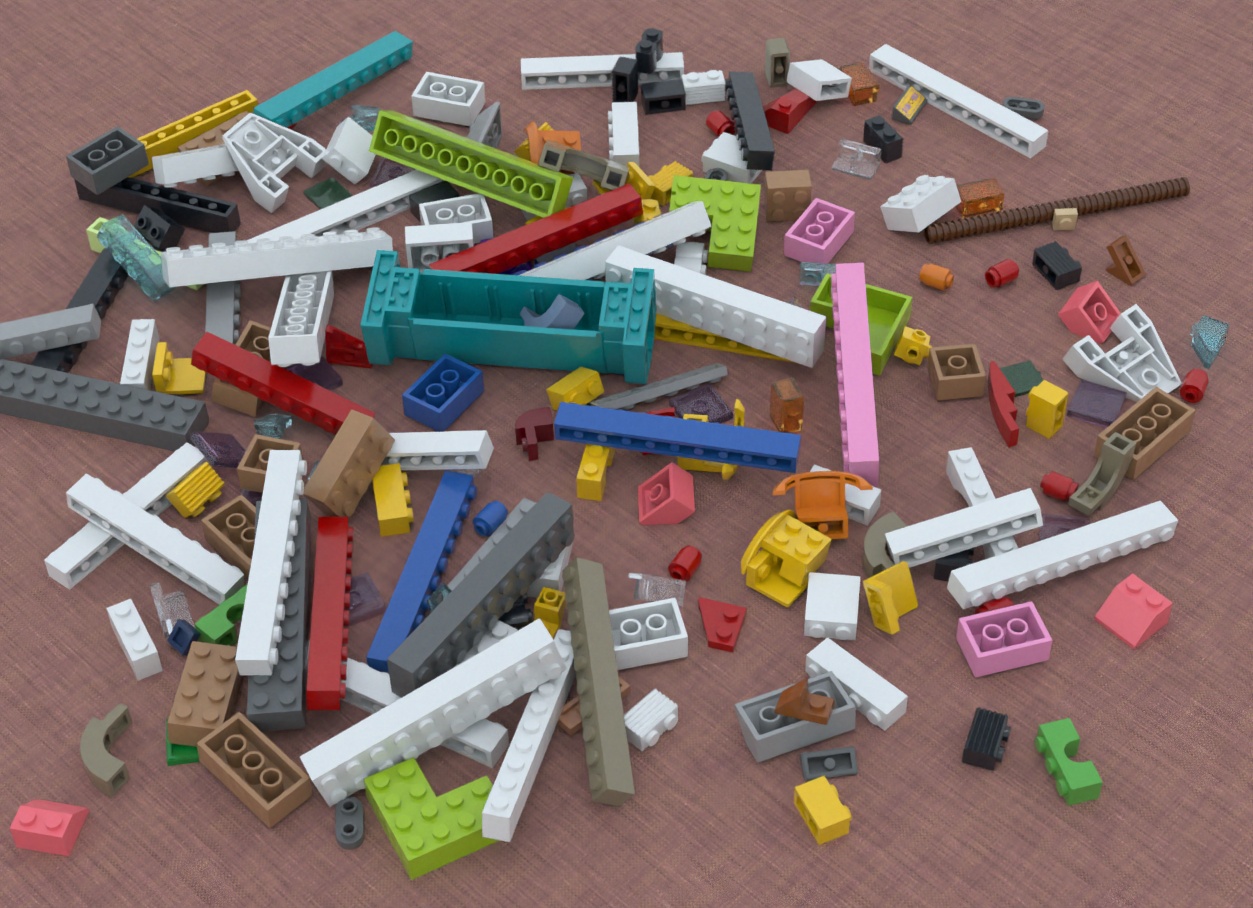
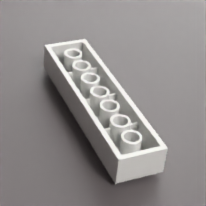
(301, 319)

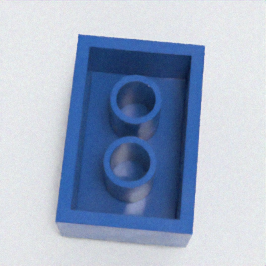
(443, 393)

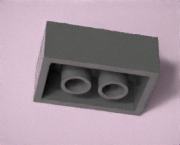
(107, 160)

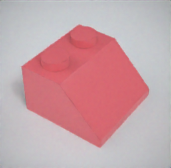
(1090, 312)
(666, 497)
(1134, 611)
(48, 826)

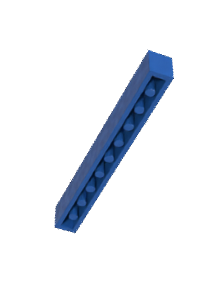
(677, 437)
(424, 566)

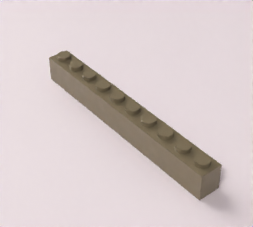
(598, 683)

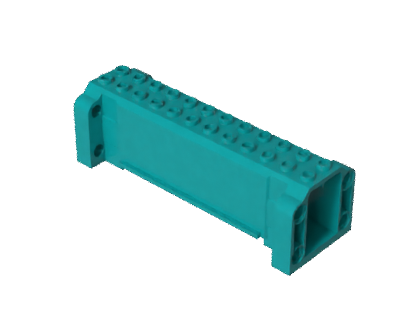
(481, 323)

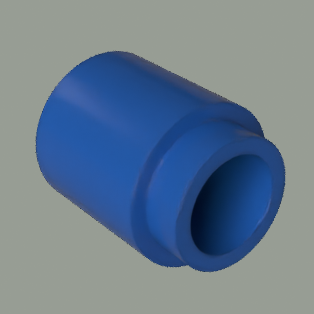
(490, 518)

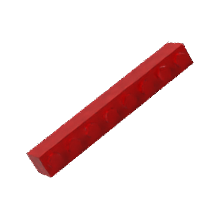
(273, 383)

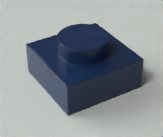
(182, 636)

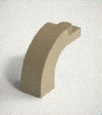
(1106, 476)
(875, 545)
(102, 768)

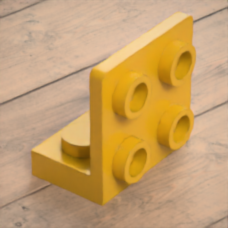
(636, 178)
(176, 375)
(765, 578)
(890, 596)

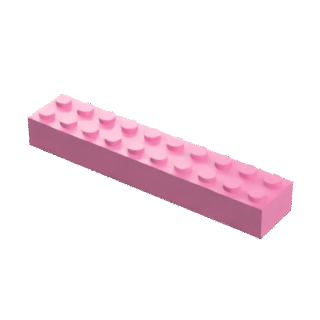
(854, 372)

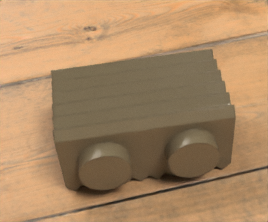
(777, 62)

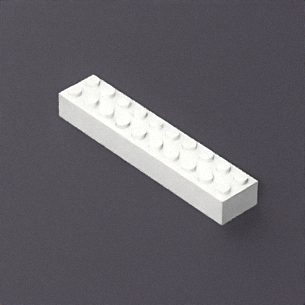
(272, 258)
(726, 308)
(434, 712)

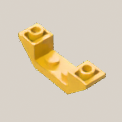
(550, 609)

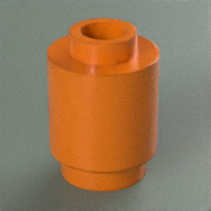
(936, 276)

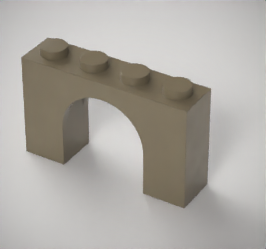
(607, 172)

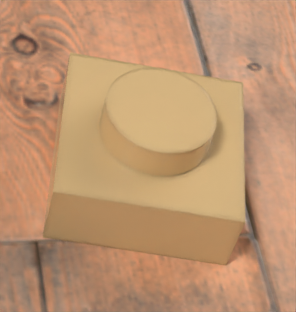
(1064, 219)

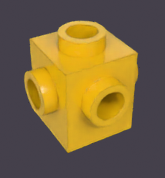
(913, 345)

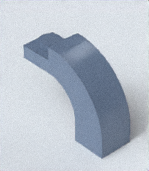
(560, 315)

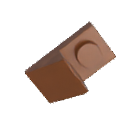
(1126, 263)
(806, 706)

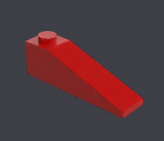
(788, 110)

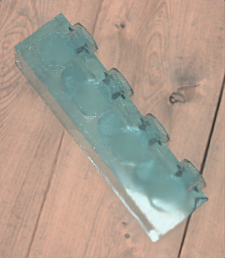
(134, 255)

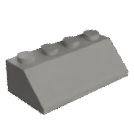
(487, 126)
(777, 734)

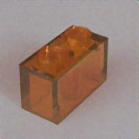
(863, 85)
(980, 197)
(787, 406)

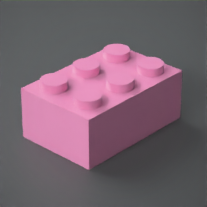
(819, 232)
(1003, 639)

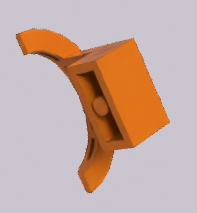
(538, 138)
(821, 499)

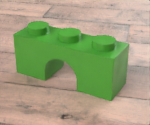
(219, 624)
(1073, 780)

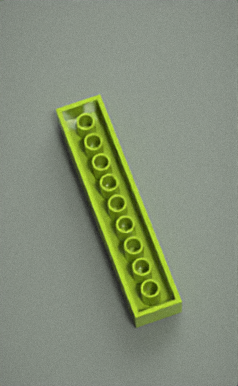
(470, 164)

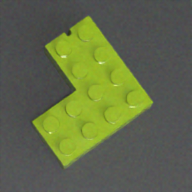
(732, 215)
(886, 318)
(425, 827)

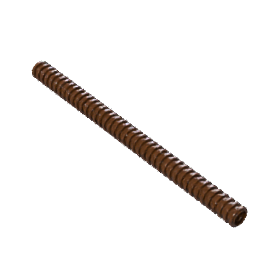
(1045, 212)

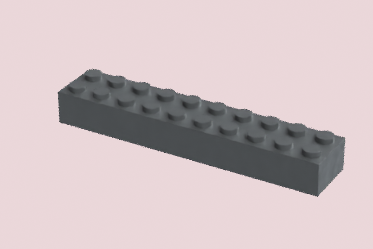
(99, 406)
(483, 596)
(281, 698)

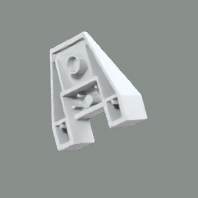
(266, 153)
(1133, 365)

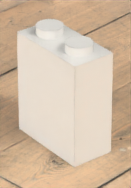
(819, 80)
(349, 151)
(726, 155)
(832, 606)

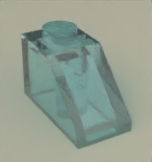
(1208, 339)

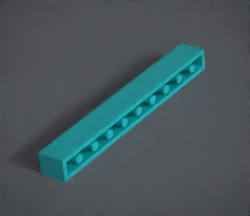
(336, 80)

